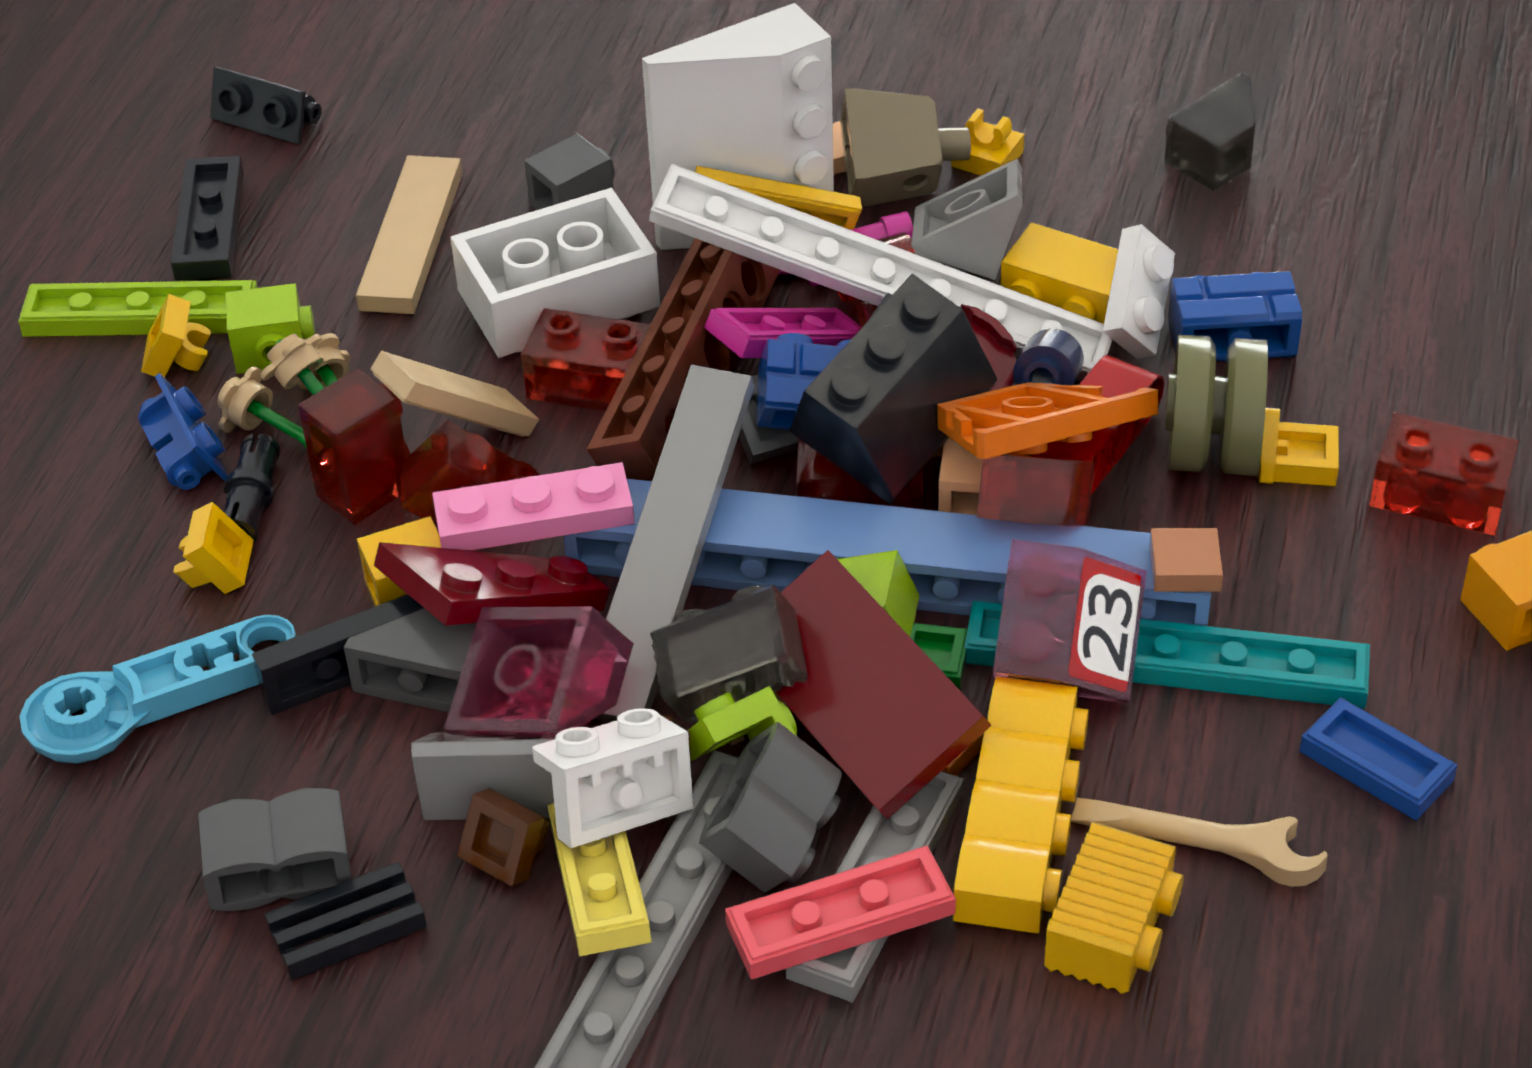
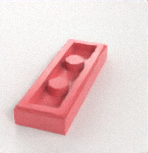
(839, 912)

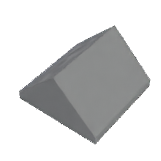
(971, 222)
(458, 766)

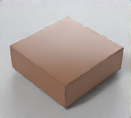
(1186, 560)

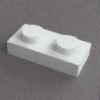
(1139, 292)

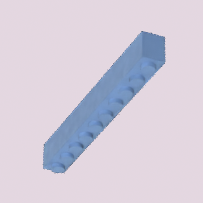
(947, 554)

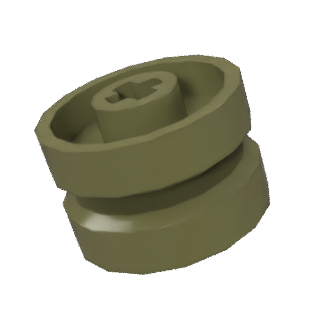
(1217, 405)

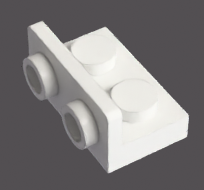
(617, 775)

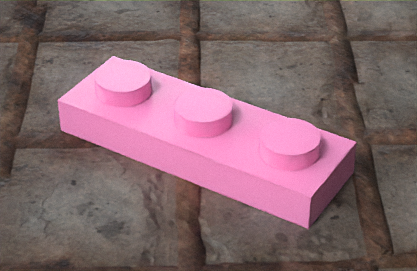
(534, 508)

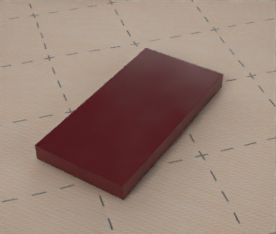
(873, 690)

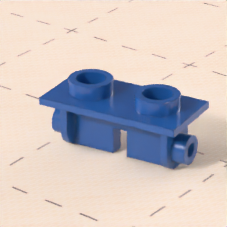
(182, 442)

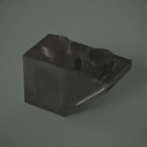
(1214, 134)

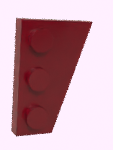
(461, 582)

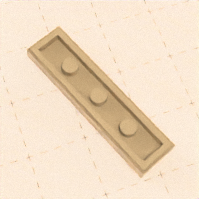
(409, 235)

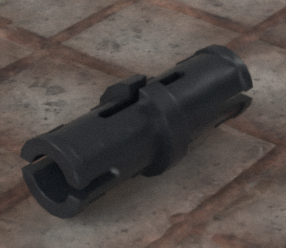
(250, 484)

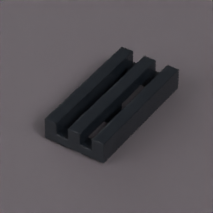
(341, 912)

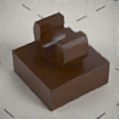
(502, 836)

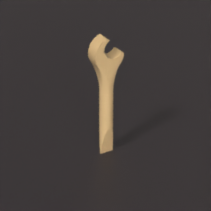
(1257, 844)

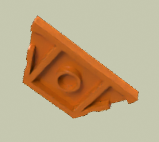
(1034, 414)

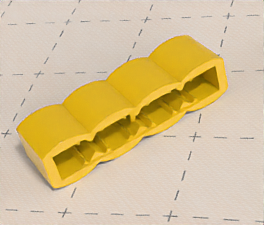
(1016, 806)

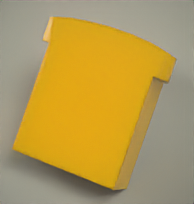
(1298, 452)

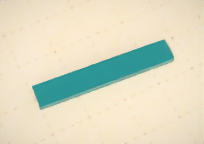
(1221, 659)

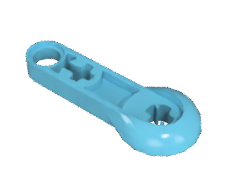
(143, 690)

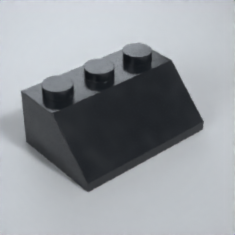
(881, 392)

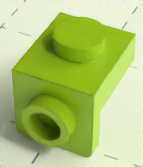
(726, 720)

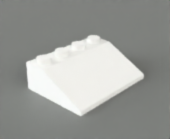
(743, 104)

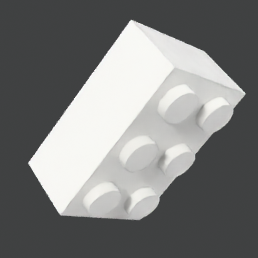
(562, 257)

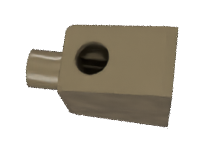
(895, 145)

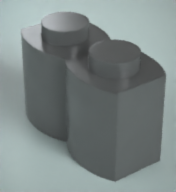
(772, 809)
(273, 848)

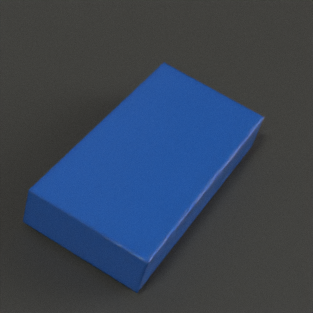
(1378, 758)

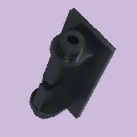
(262, 105)

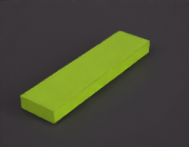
(120, 306)

